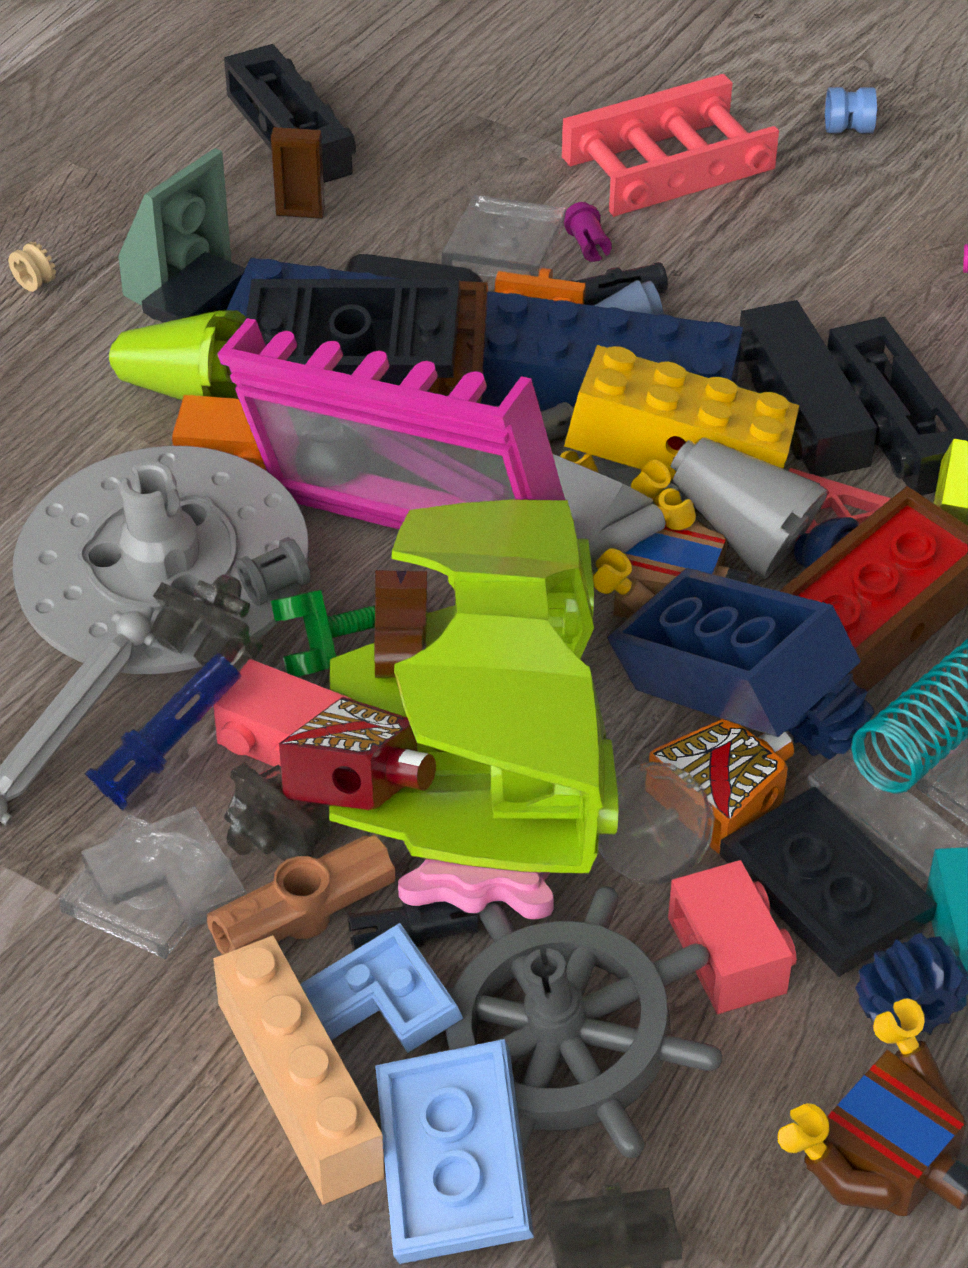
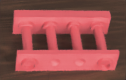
(665, 115)

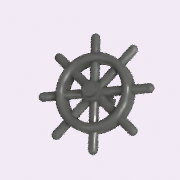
(563, 1024)

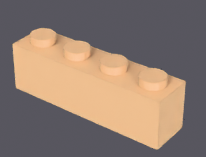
(299, 1070)

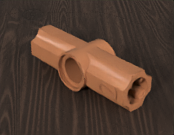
(303, 895)

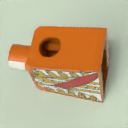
(735, 768)

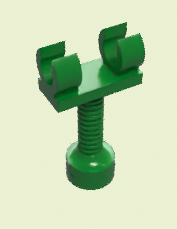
(319, 629)

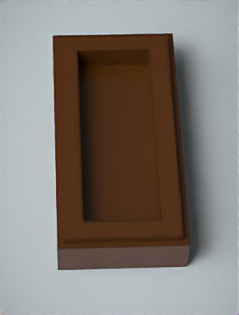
(298, 172)

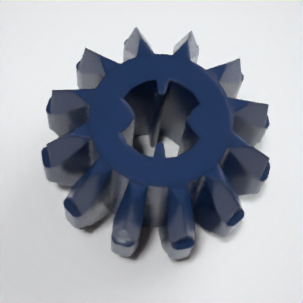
(834, 720)
(919, 971)

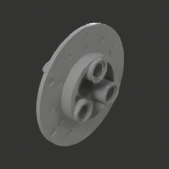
(143, 521)

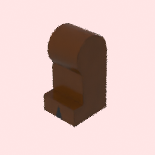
(399, 618)

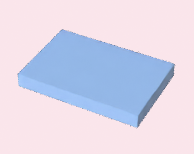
(453, 1152)

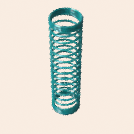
(884, 725)

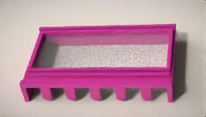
(382, 445)

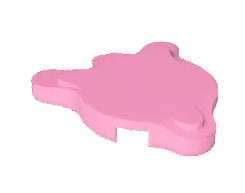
(475, 887)

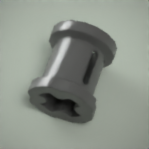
(273, 571)

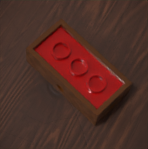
(892, 581)

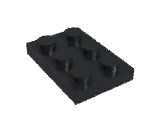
(829, 880)

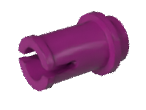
(584, 223)

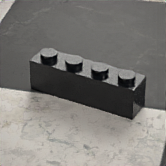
(792, 360)

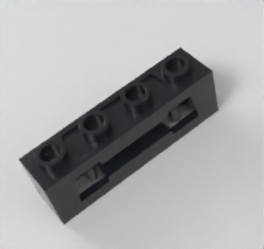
(286, 102)
(898, 399)

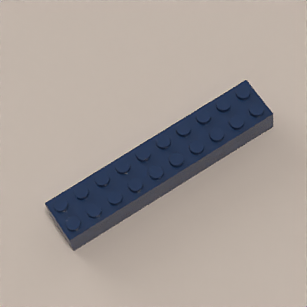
(555, 338)

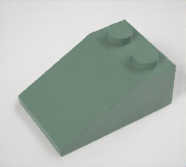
(176, 227)

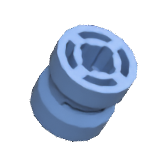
(850, 110)

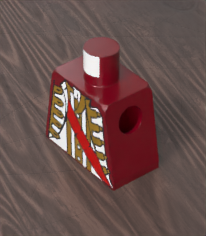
(353, 757)

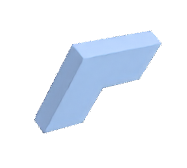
(385, 978)

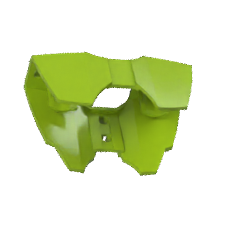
(497, 695)

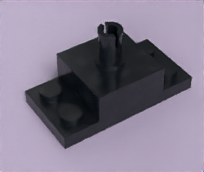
(397, 316)

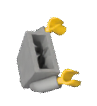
(613, 512)

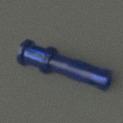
(162, 732)

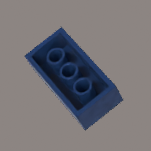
(735, 650)

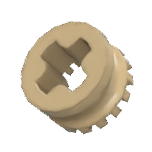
(31, 266)

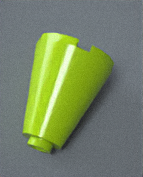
(178, 355)

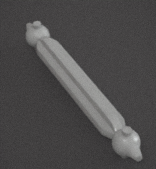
(72, 705)

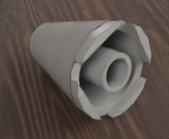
(748, 501)

